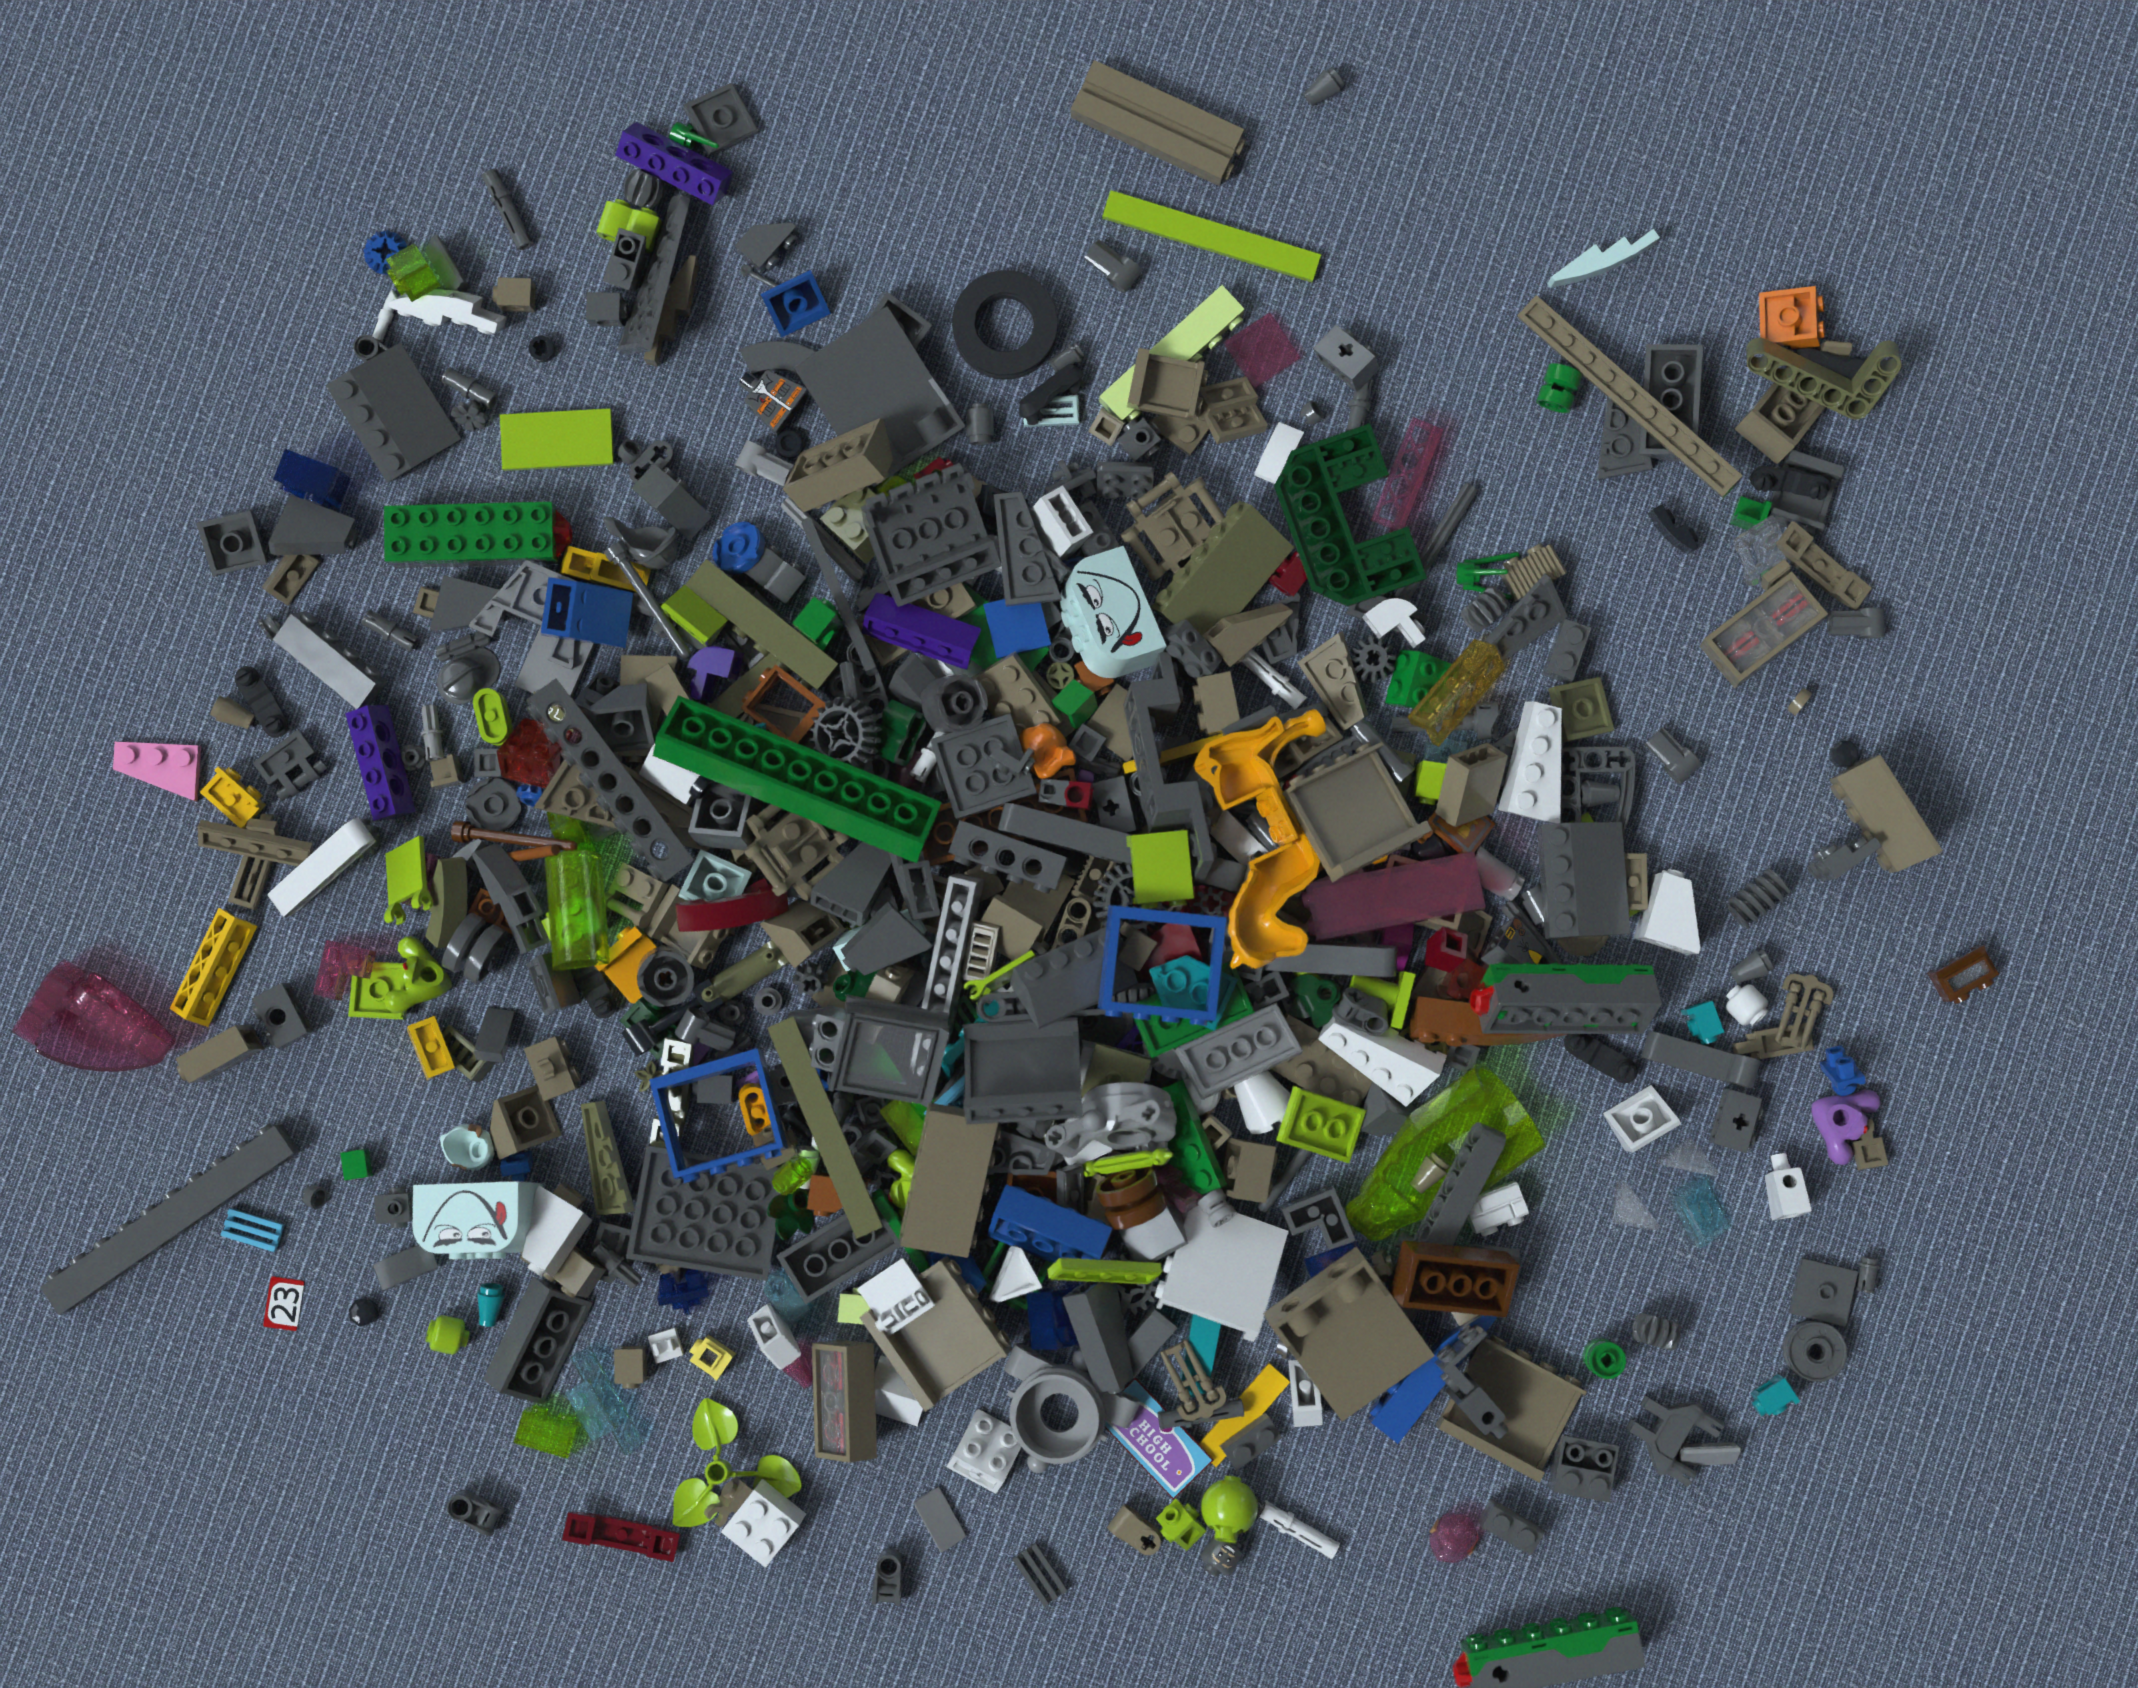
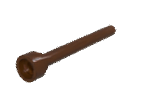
(464, 832)

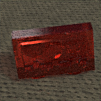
(529, 754)

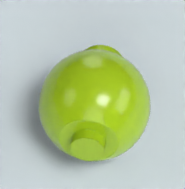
(1229, 1508)

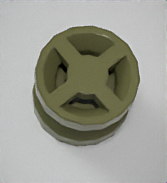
(1059, 672)

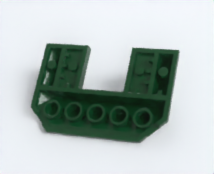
(1320, 530)

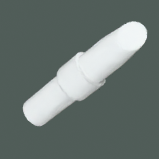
(385, 318)

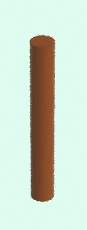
(534, 853)

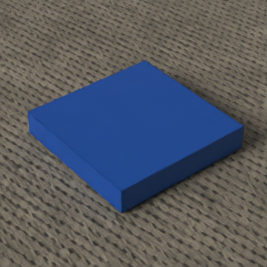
(1016, 628)

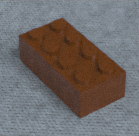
(1454, 1279)

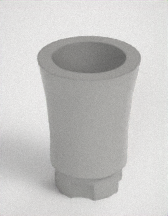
(1497, 876)

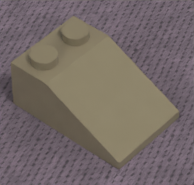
(1778, 421)

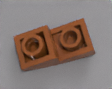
(484, 907)

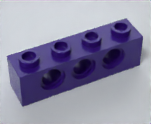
(674, 163)
(380, 762)

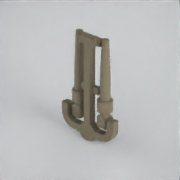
(1809, 982)
(1205, 1409)

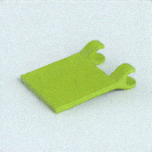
(406, 879)
(996, 979)

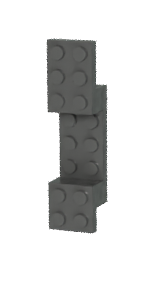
(1173, 805)

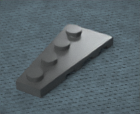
(1023, 560)

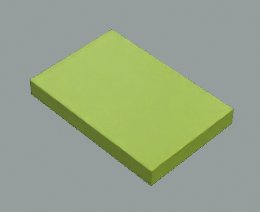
(1321, 1125)

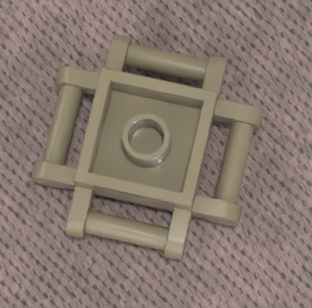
(1172, 525)
(793, 849)

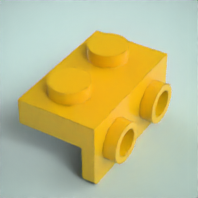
(233, 796)

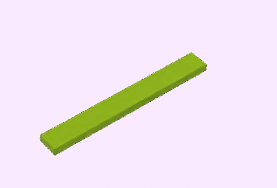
(1211, 236)

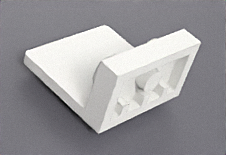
(985, 1452)

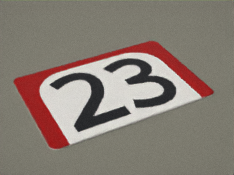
(283, 1303)

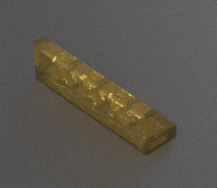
(1456, 686)

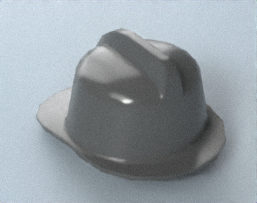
(467, 675)

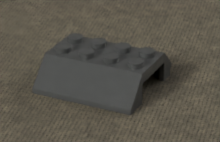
(929, 535)

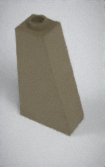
(632, 672)

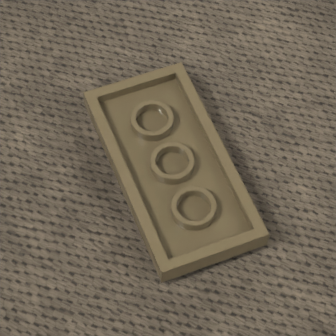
(950, 602)
(1322, 1069)

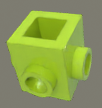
(1180, 1524)

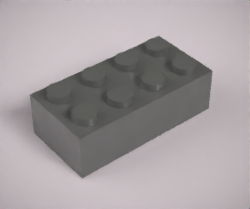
(834, 1255)

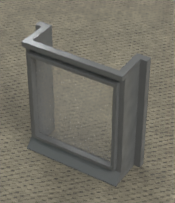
(890, 1050)

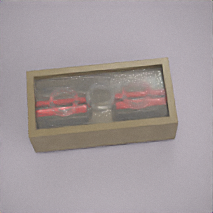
(1763, 630)
(844, 1400)

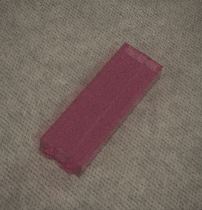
(1394, 897)

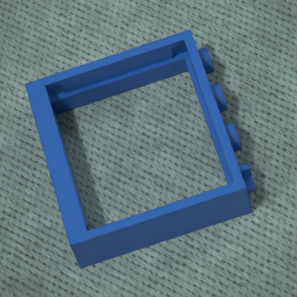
(1142, 1011)
(663, 1083)

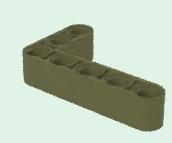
(1826, 379)

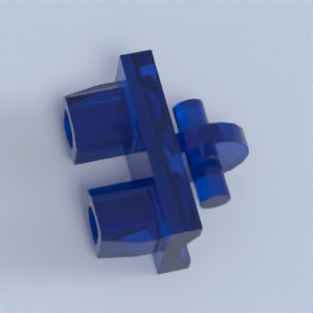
(683, 1294)

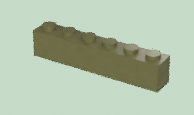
(763, 626)

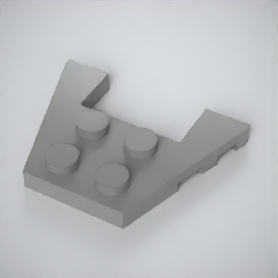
(525, 597)

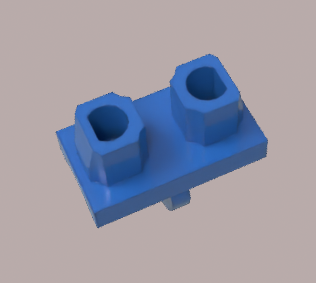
(1841, 1071)

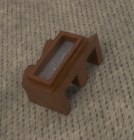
(1964, 975)

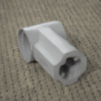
(757, 461)

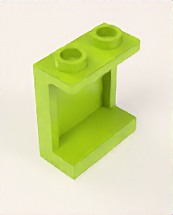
(1161, 868)

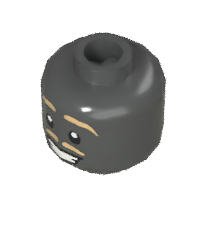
(1221, 1557)

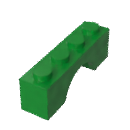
(820, 623)

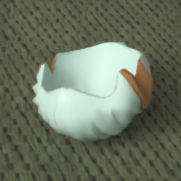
(468, 1147)

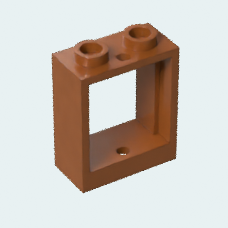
(768, 680)

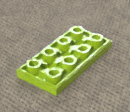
(556, 439)

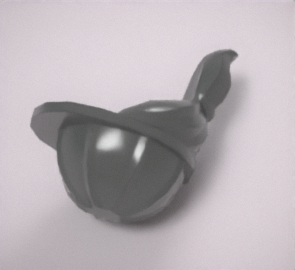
(649, 545)

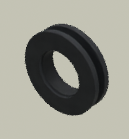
(993, 287)

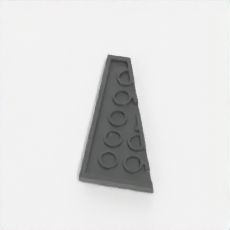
(655, 285)

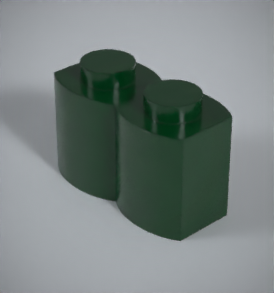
(899, 732)

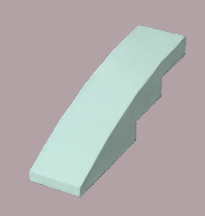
(1595, 262)

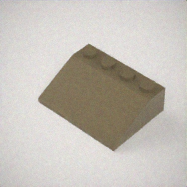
(1884, 812)

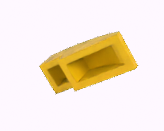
(597, 569)

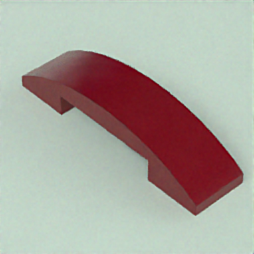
(730, 911)
(621, 1534)

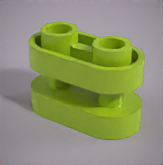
(492, 716)

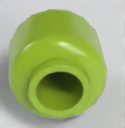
(447, 1334)

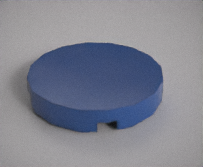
(738, 548)

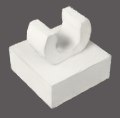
(665, 1345)

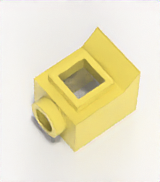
(711, 1356)

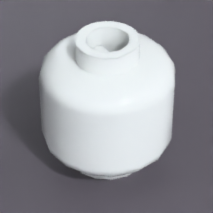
(1746, 1004)

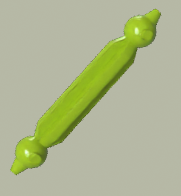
(1126, 1162)

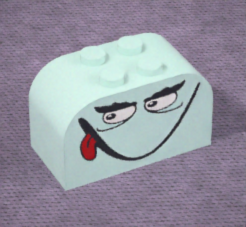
(1110, 616)
(473, 1218)

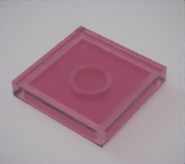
(1261, 350)

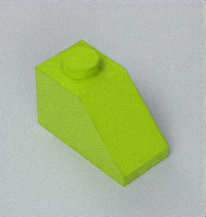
(1428, 782)

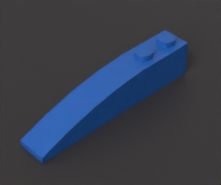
(1416, 1391)

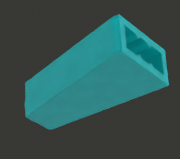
(1203, 1339)

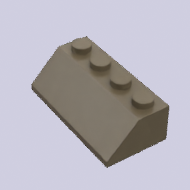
(840, 466)

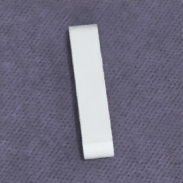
(321, 867)

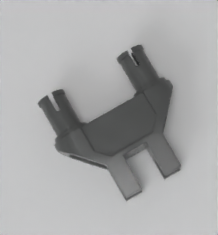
(1670, 1432)

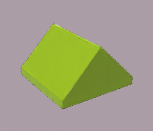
(694, 615)

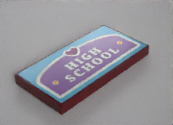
(1167, 1454)

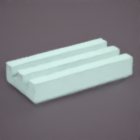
(1059, 411)

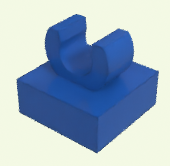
(517, 1166)

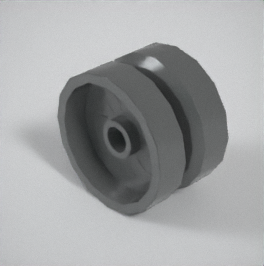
(474, 948)

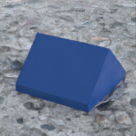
(795, 303)

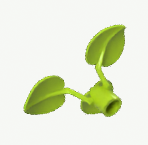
(715, 1426)

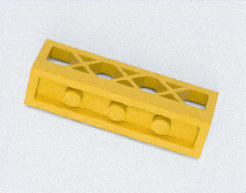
(215, 970)

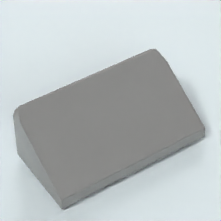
(1708, 1453)
(939, 1519)

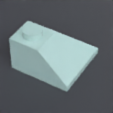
(713, 879)

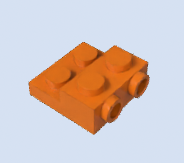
(1792, 317)

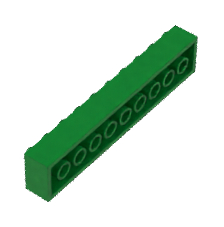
(796, 778)

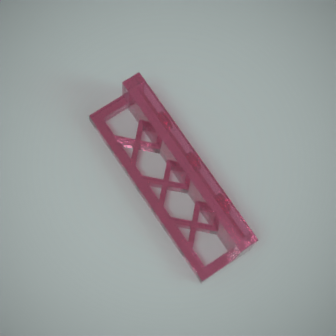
(1416, 479)

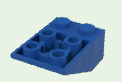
(586, 613)

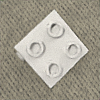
(895, 1297)

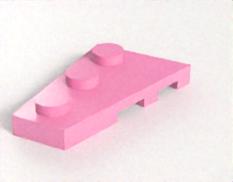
(162, 765)

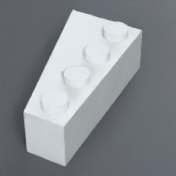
(1535, 766)
(1386, 1059)

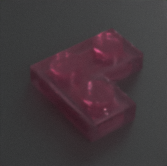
(336, 964)

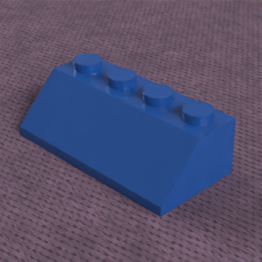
(1046, 1228)

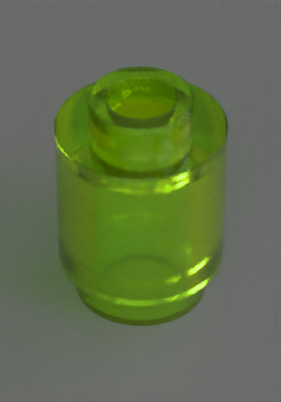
(792, 1175)

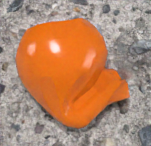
(1049, 749)

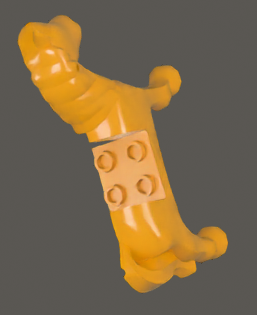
(1248, 772)

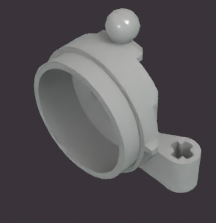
(1119, 1117)
(1046, 1378)

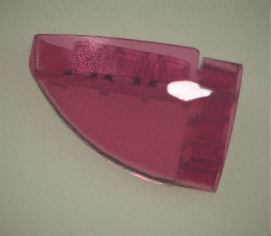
(91, 1024)

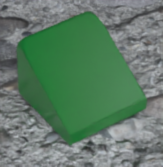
(356, 1164)

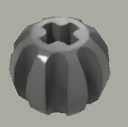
(643, 189)

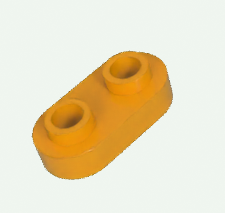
(753, 1108)

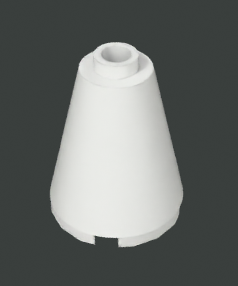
(1262, 1102)

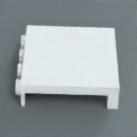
(1224, 1270)

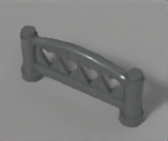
(1363, 734)

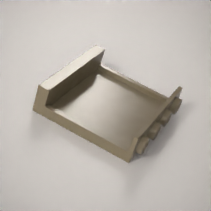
(1353, 812)
(945, 1342)
(1528, 1395)

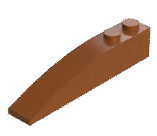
(1458, 1025)

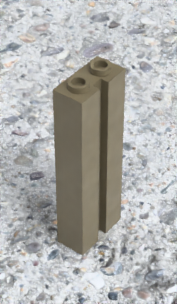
(1158, 123)

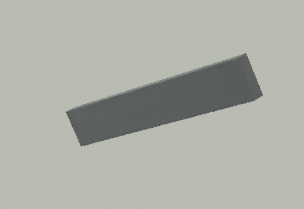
(839, 597)

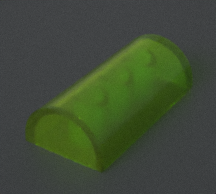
(576, 909)

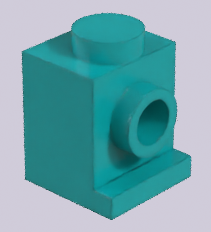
(1703, 1022)
(1773, 1396)

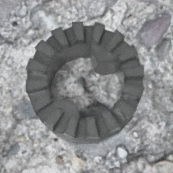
(270, 625)

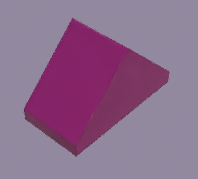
(1401, 938)

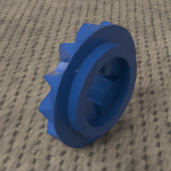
(376, 243)
(529, 794)

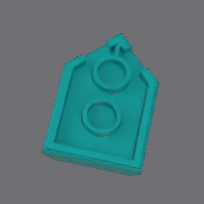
(1185, 986)

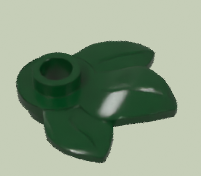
(852, 984)
(1310, 1000)
(791, 1213)

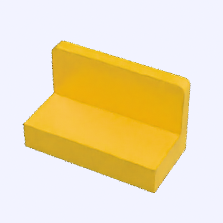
(430, 1047)

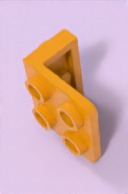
(624, 961)

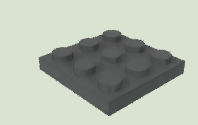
(968, 770)

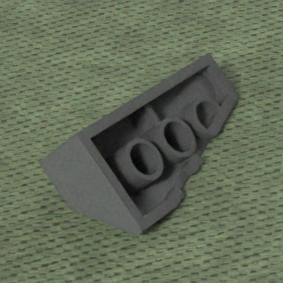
(1020, 1154)

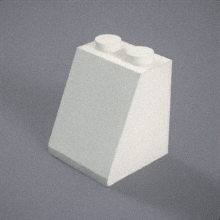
(1670, 914)

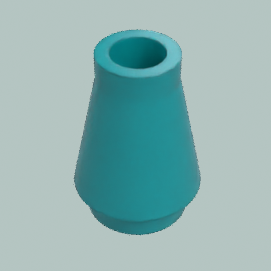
(489, 1303)

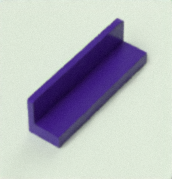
(921, 631)

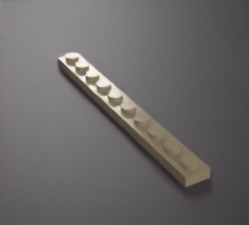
(1630, 397)

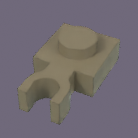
(1869, 1151)

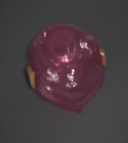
(1453, 1537)

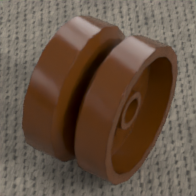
(1131, 1197)

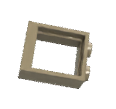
(890, 983)

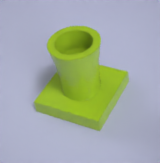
(1394, 994)

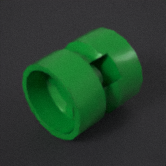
(1562, 379)
(1604, 1358)

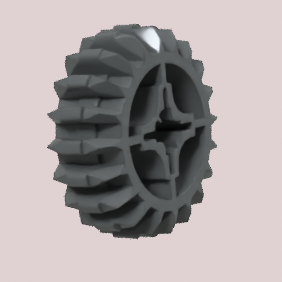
(857, 727)
(1115, 882)

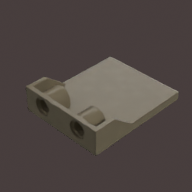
(1348, 1334)

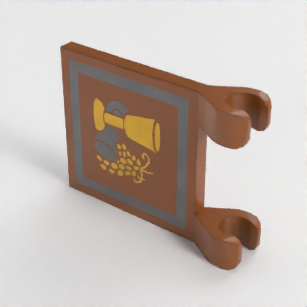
(1462, 838)

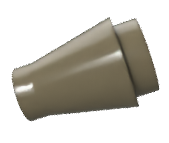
(230, 712)
(1429, 1172)

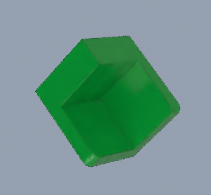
(1749, 513)
(1076, 702)

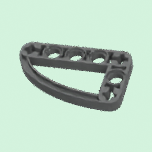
(1579, 766)

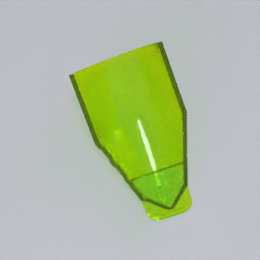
(1441, 1127)

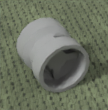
(1217, 1208)

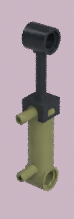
(711, 994)

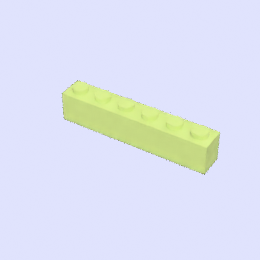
(1185, 342)

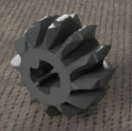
(1484, 609)
(1382, 662)
(1656, 1331)

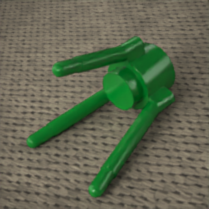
(687, 136)
(1468, 572)

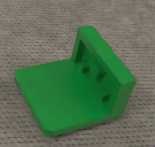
(1414, 677)

